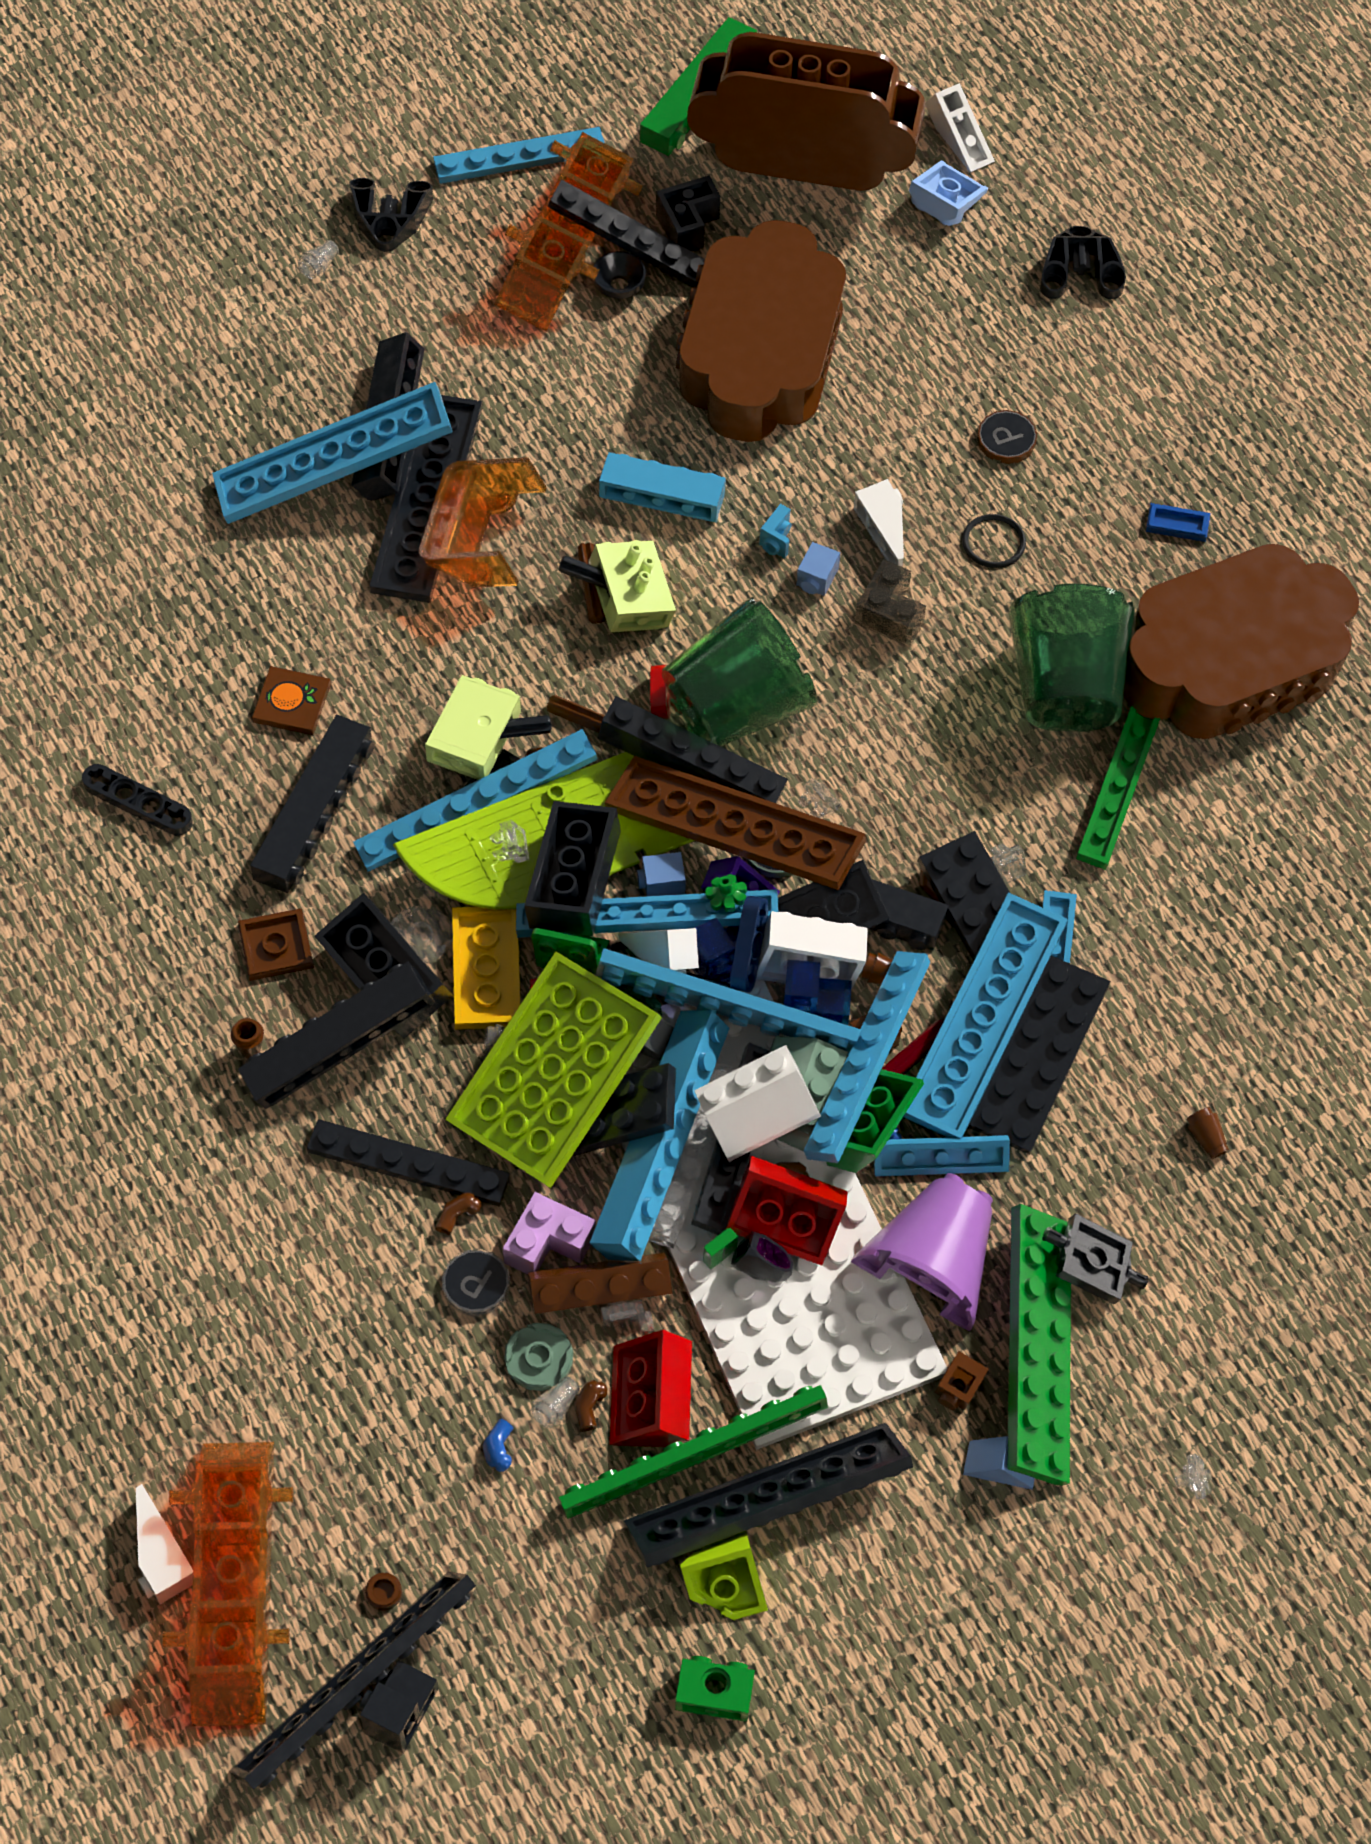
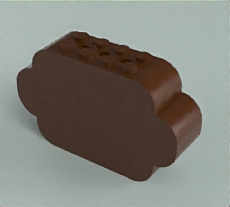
(806, 111)
(761, 330)
(1239, 641)

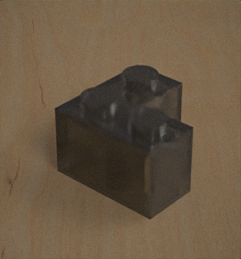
(886, 608)

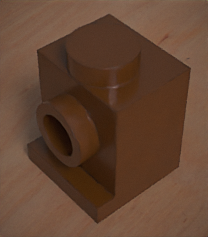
(968, 1373)

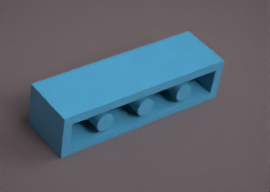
(662, 487)

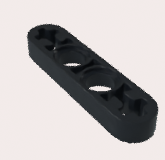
(139, 797)

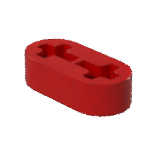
(658, 693)

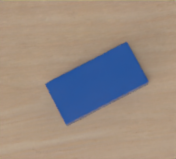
(1178, 522)

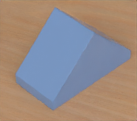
(988, 1461)

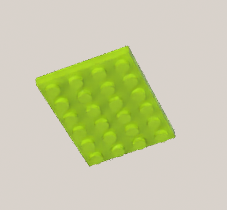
(553, 1069)

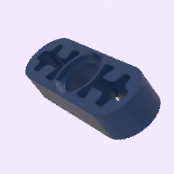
(749, 944)

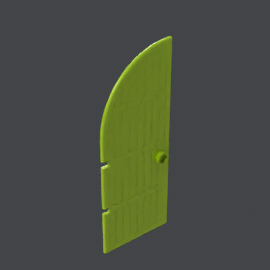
(459, 856)

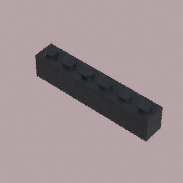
(394, 374)
(677, 748)
(312, 804)
(336, 1035)

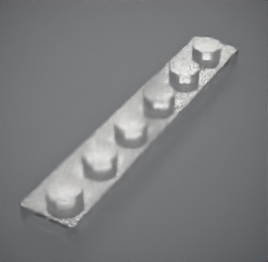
(686, 1175)

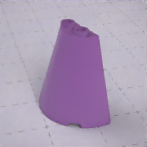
(937, 1245)

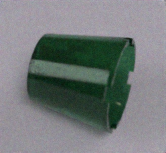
(1072, 655)
(739, 677)

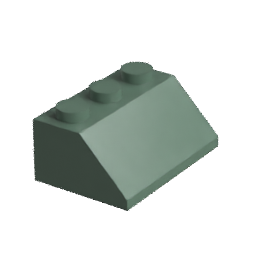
(820, 1067)

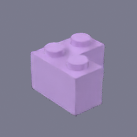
(546, 1227)

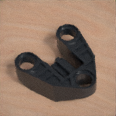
(415, 204)
(1082, 243)

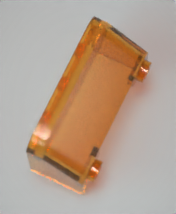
(461, 514)

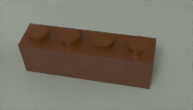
(599, 1283)

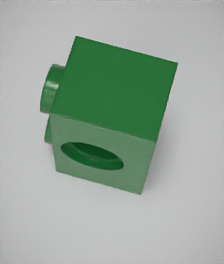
(729, 1704)

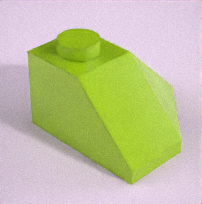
(725, 1578)

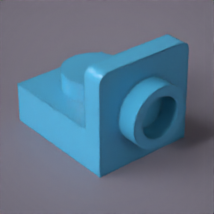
(774, 532)

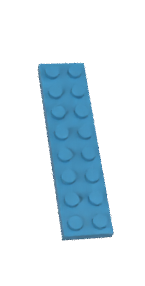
(331, 452)
(737, 1005)
(984, 1016)

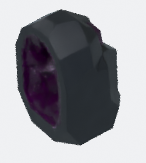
(762, 1258)

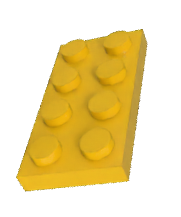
(485, 967)

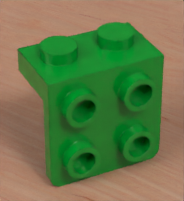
(579, 949)

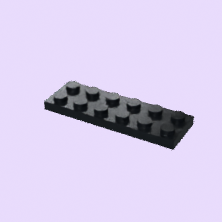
(1040, 1054)

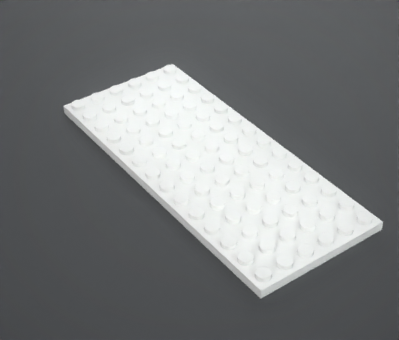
(823, 1323)

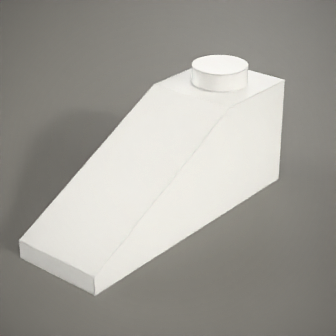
(959, 127)
(881, 514)
(666, 948)
(159, 1555)

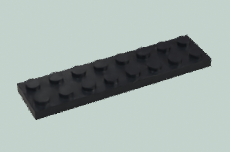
(399, 565)
(767, 1494)
(344, 1688)

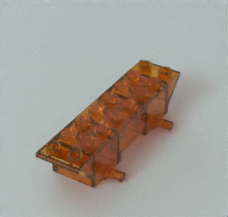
(556, 246)
(231, 1583)

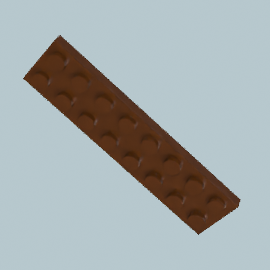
(736, 822)

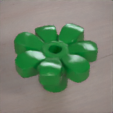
(726, 892)

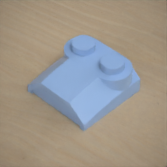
(945, 193)

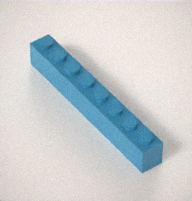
(652, 1160)

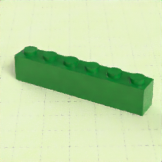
(667, 122)

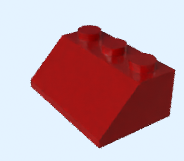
(788, 1209)
(651, 1391)

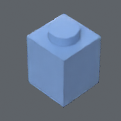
(818, 569)
(662, 875)

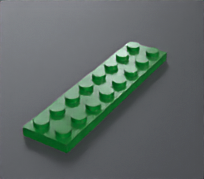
(1038, 1351)

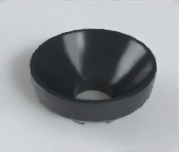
(620, 266)

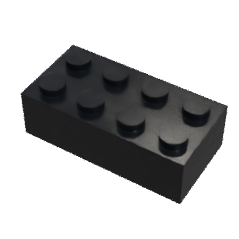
(572, 868)
(370, 945)

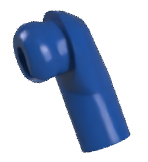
(494, 1446)

